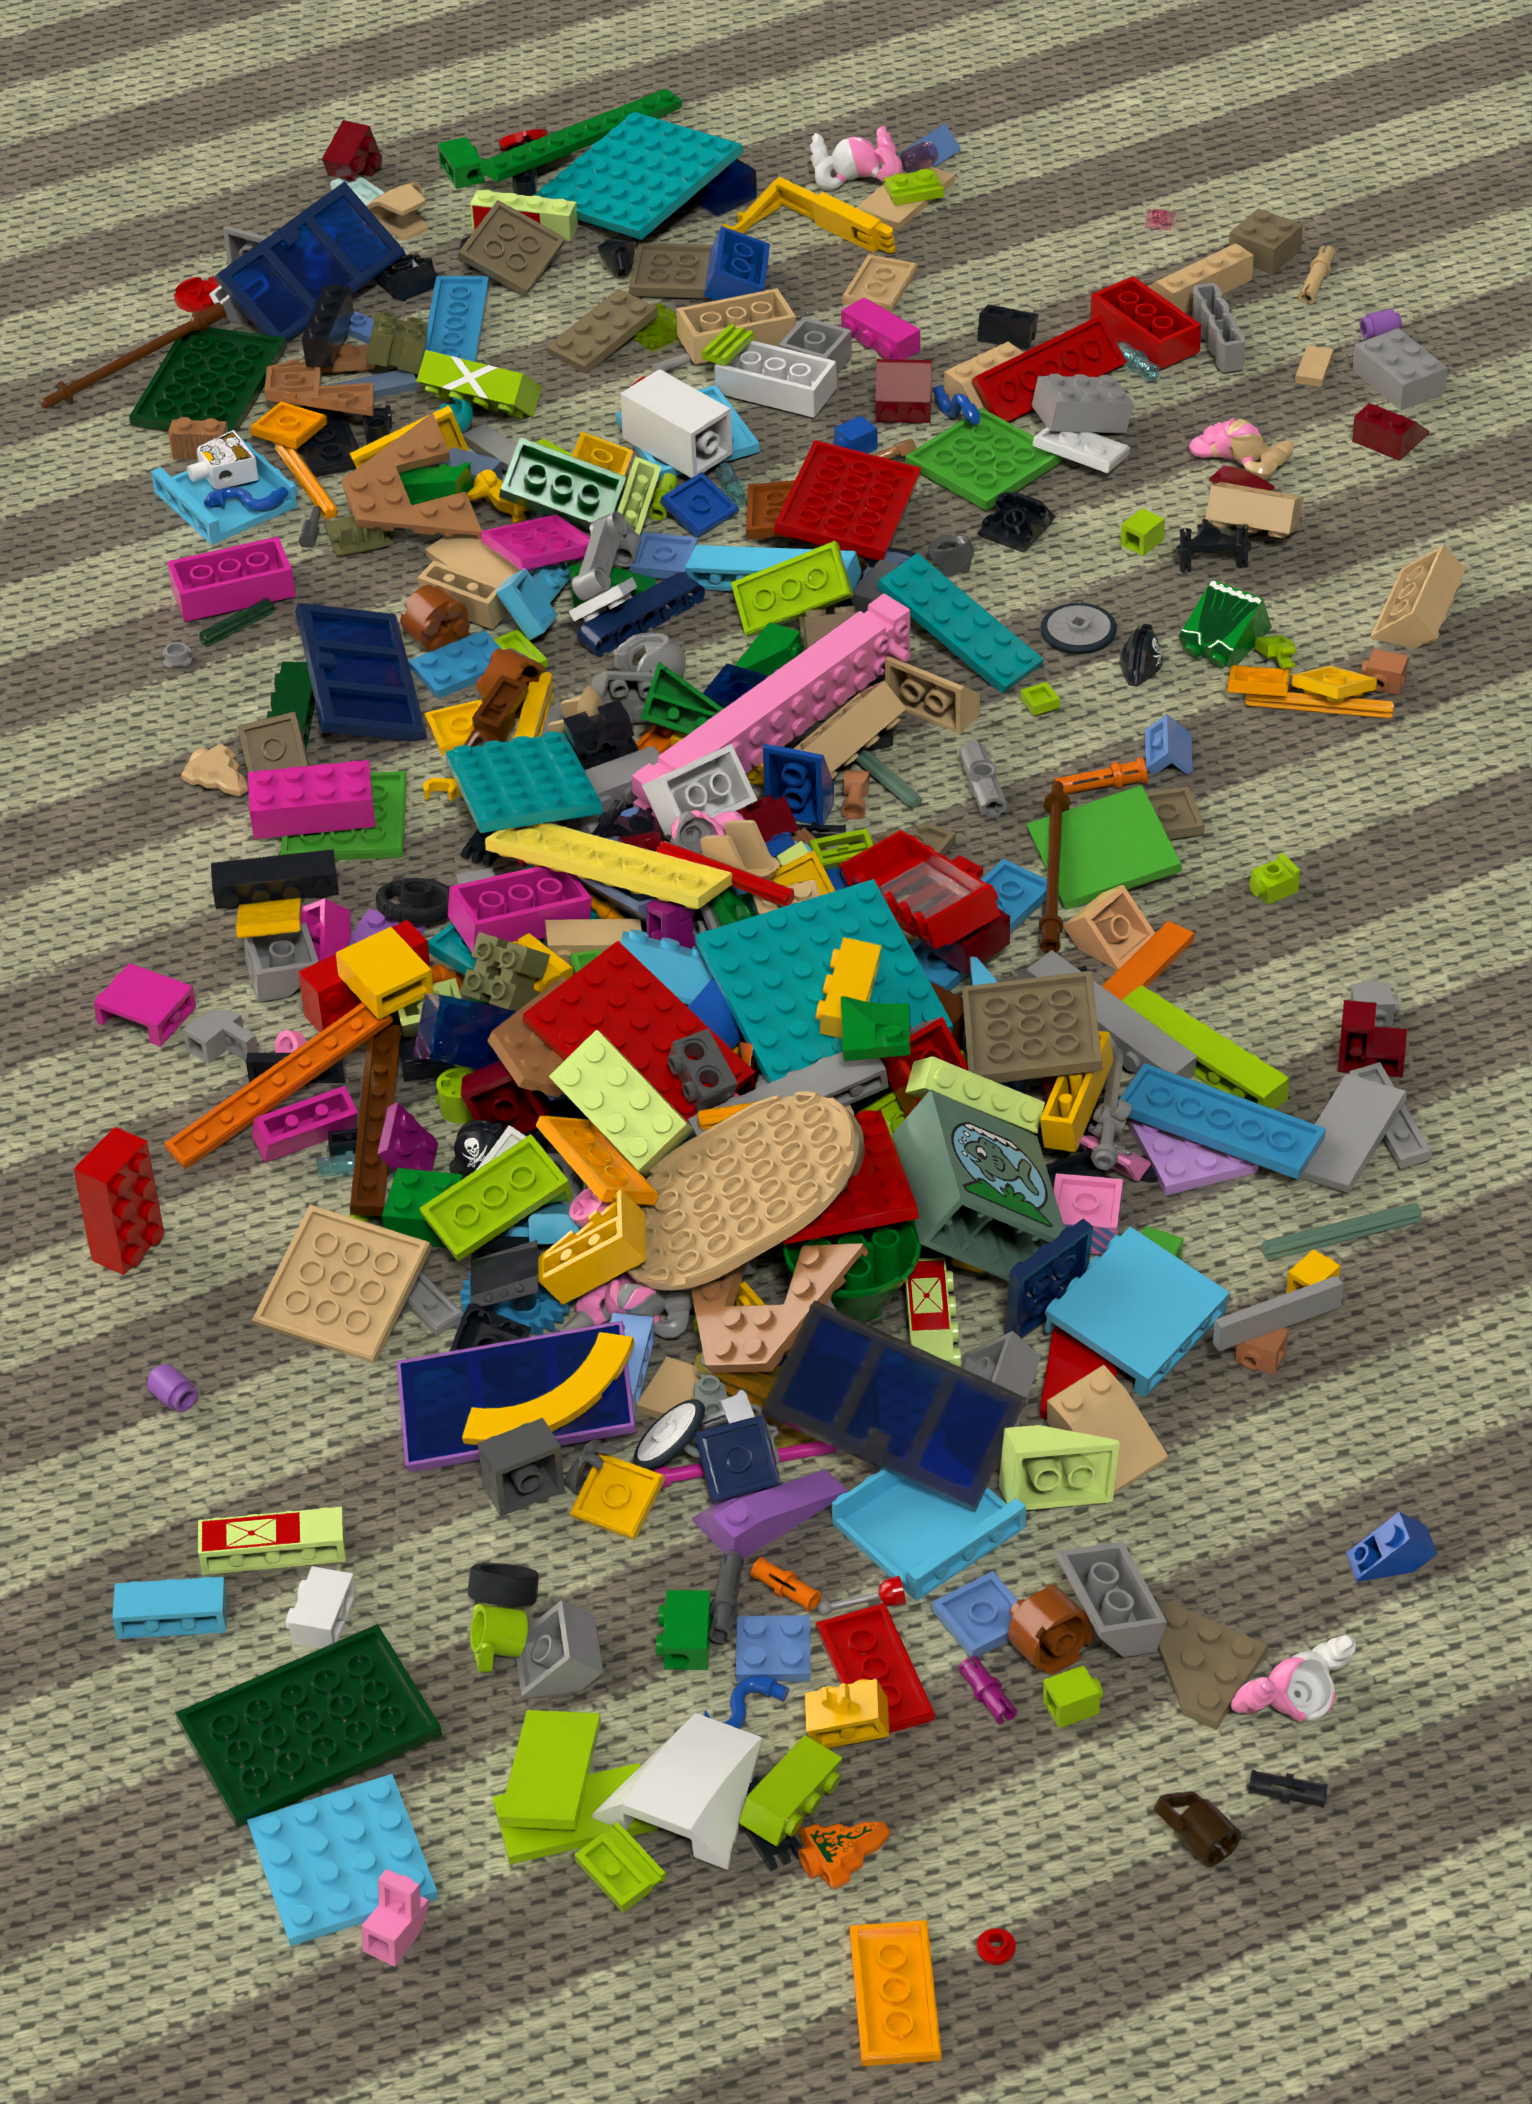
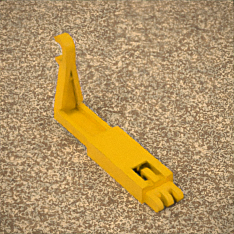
(824, 210)
(530, 724)

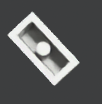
(321, 1607)

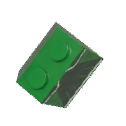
(1224, 625)

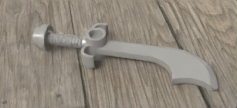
(1109, 1116)

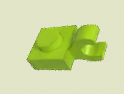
(1277, 648)

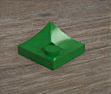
(874, 1029)

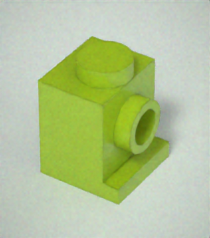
(1275, 879)

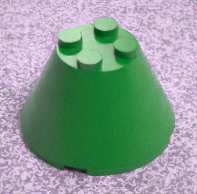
(873, 1278)

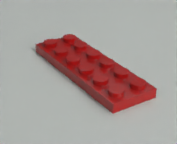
(1082, 350)

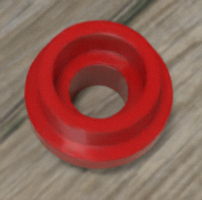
(992, 1954)

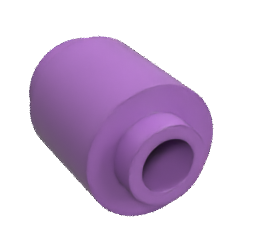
(1379, 323)
(172, 1388)

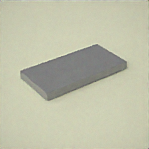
(1354, 1128)

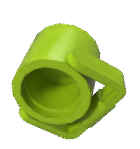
(448, 1097)
(497, 1633)

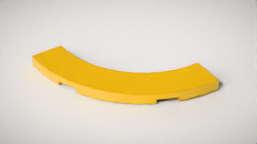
(562, 1403)

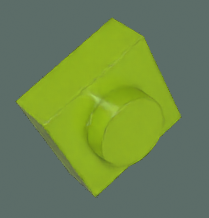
(1040, 698)

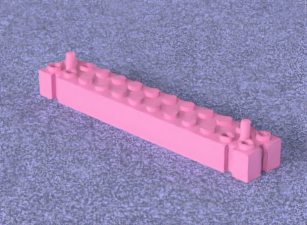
(794, 694)

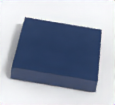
(738, 1458)

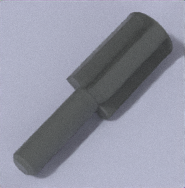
(310, 529)

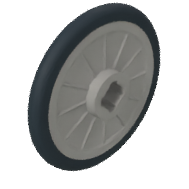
(1078, 627)

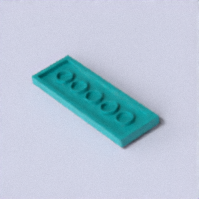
(960, 623)

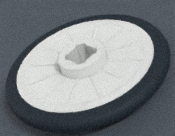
(669, 1434)

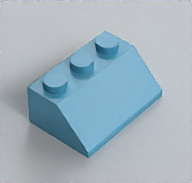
(676, 966)

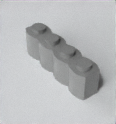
(1218, 327)

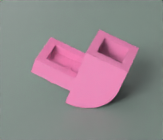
(396, 1919)

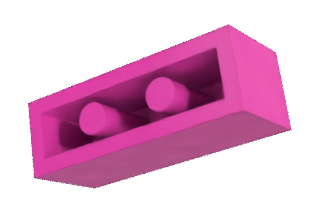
(881, 330)
(303, 1123)

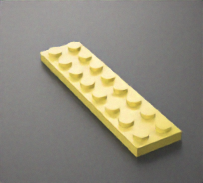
(612, 863)

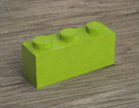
(791, 1791)

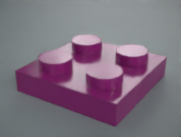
(406, 1142)

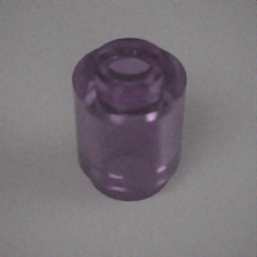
(919, 157)

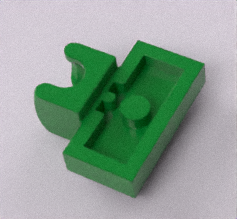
(731, 907)

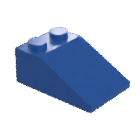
(801, 779)

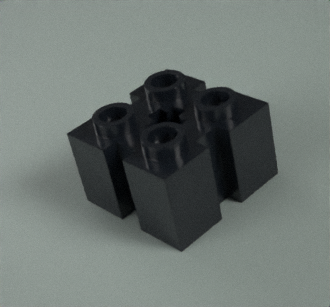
(601, 736)

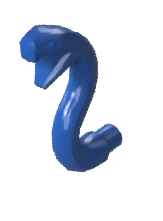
(958, 403)
(219, 496)
(753, 1684)

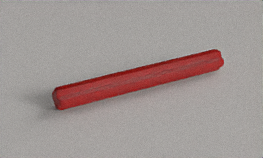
(740, 879)

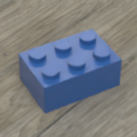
(736, 265)

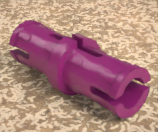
(987, 1689)

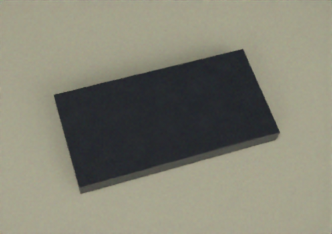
(331, 446)

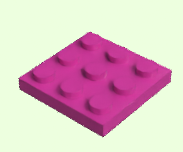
(537, 542)

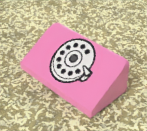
(1128, 1163)

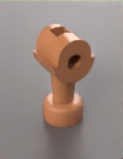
(855, 786)

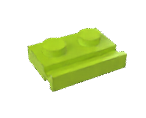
(913, 187)
(620, 1867)

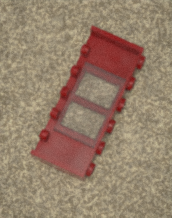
(924, 889)

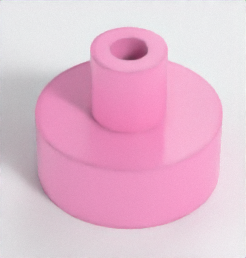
(289, 1041)

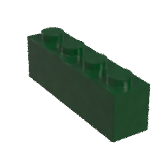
(294, 694)

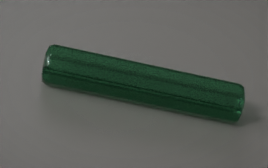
(236, 622)

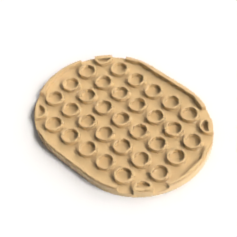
(744, 1188)

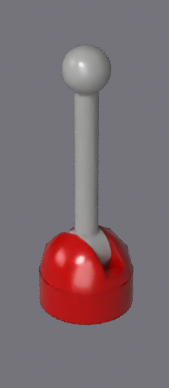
(889, 1592)

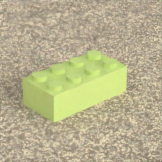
(621, 1102)

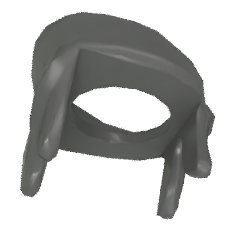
(952, 558)
(581, 1468)

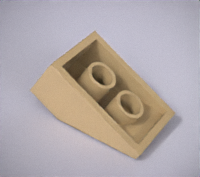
(1105, 1409)

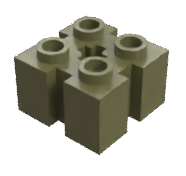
(397, 342)
(504, 972)

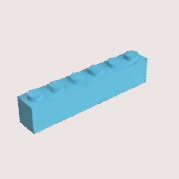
(720, 565)

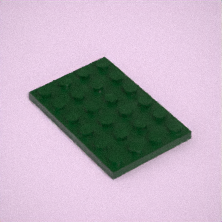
(208, 377)
(308, 1725)

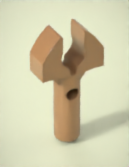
(898, 449)

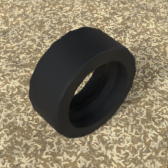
(503, 1584)

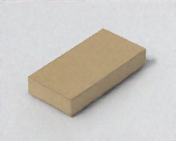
(1314, 366)

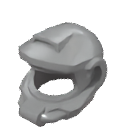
(657, 648)

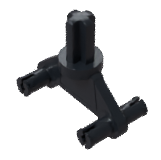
(1211, 539)
(635, 824)

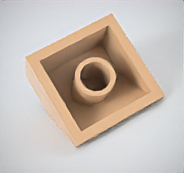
(1110, 928)

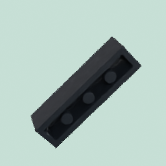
(327, 326)
(274, 878)

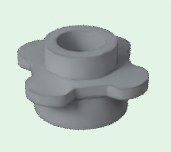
(176, 655)

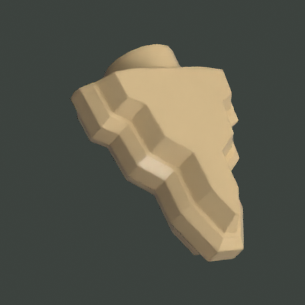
(215, 770)

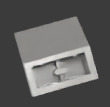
(629, 687)

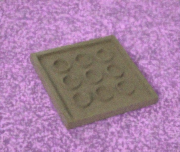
(1032, 1027)

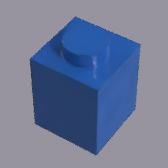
(857, 435)

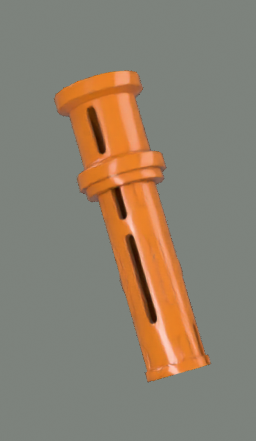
(1116, 773)

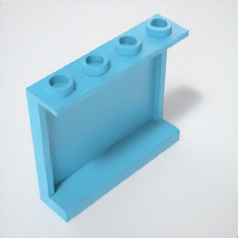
(223, 522)
(1139, 1308)
(920, 1532)

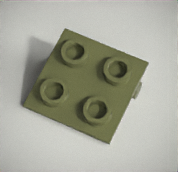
(350, 539)

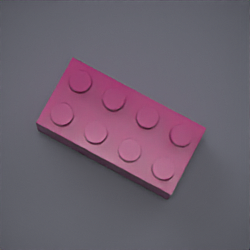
(231, 578)
(311, 799)
(516, 904)

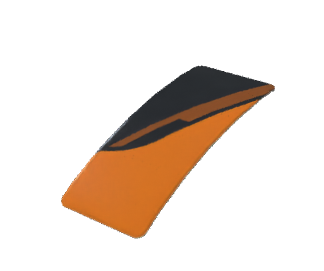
(745, 1052)

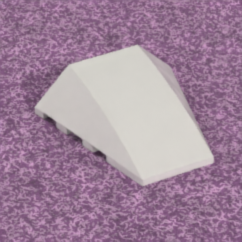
(692, 1787)

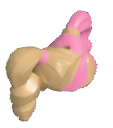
(1243, 443)

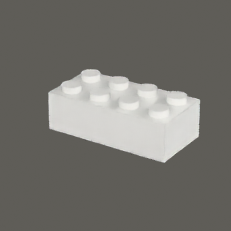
(778, 378)

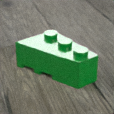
(438, 482)
(676, 703)

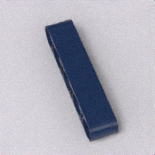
(640, 613)

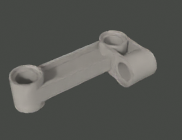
(610, 542)

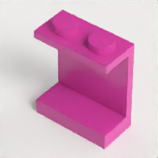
(148, 1000)

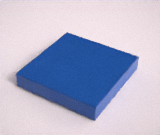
(699, 505)

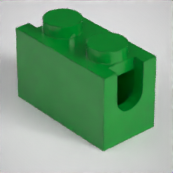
(461, 162)
(686, 1630)

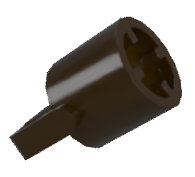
(1200, 1826)

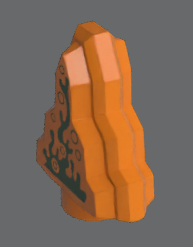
(839, 1849)

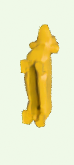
(488, 486)

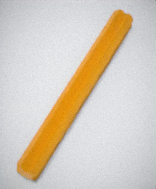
(307, 480)
(1320, 704)

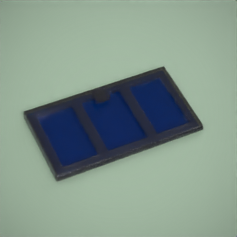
(893, 1405)

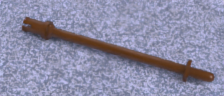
(198, 322)
(1051, 924)

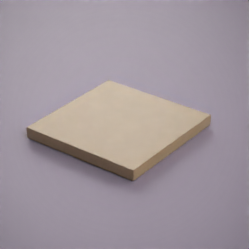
(342, 1283)

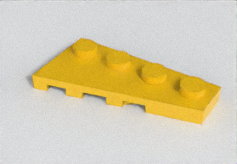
(446, 422)

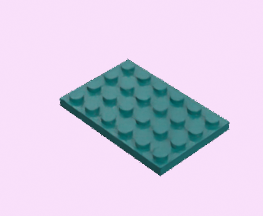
(523, 782)

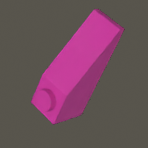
(327, 926)

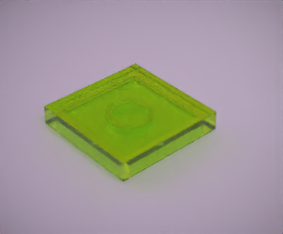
(659, 331)

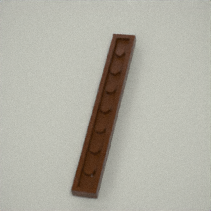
(377, 1095)

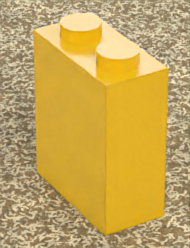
(384, 972)

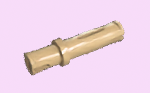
(1319, 269)

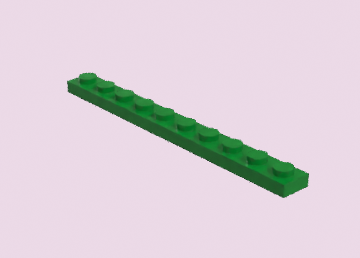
(575, 136)

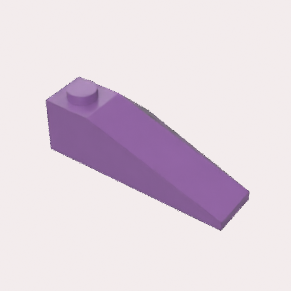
(761, 1516)

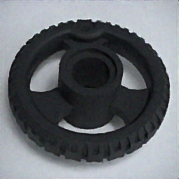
(421, 900)

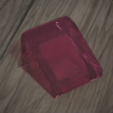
(1159, 219)

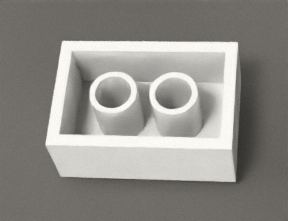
(706, 784)

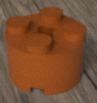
(434, 617)
(510, 664)
(1049, 1629)

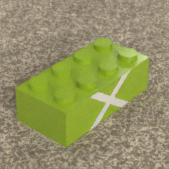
(479, 384)

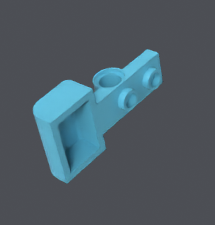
(530, 596)
(545, 1224)

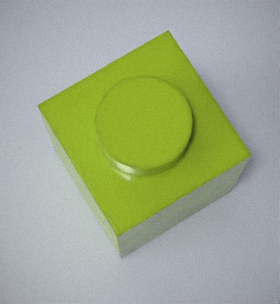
(1142, 531)
(1072, 1696)

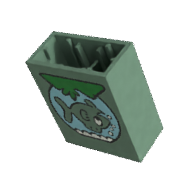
(976, 1185)

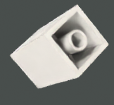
(676, 423)

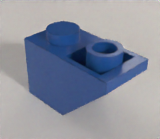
(1392, 1549)

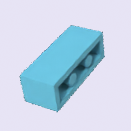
(170, 1607)

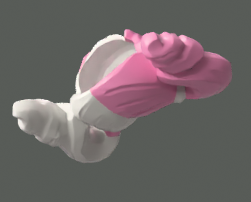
(854, 159)
(1305, 1675)

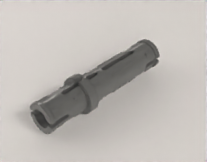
(724, 1607)

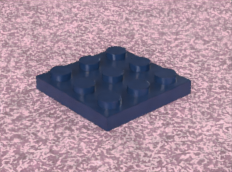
(1046, 1277)

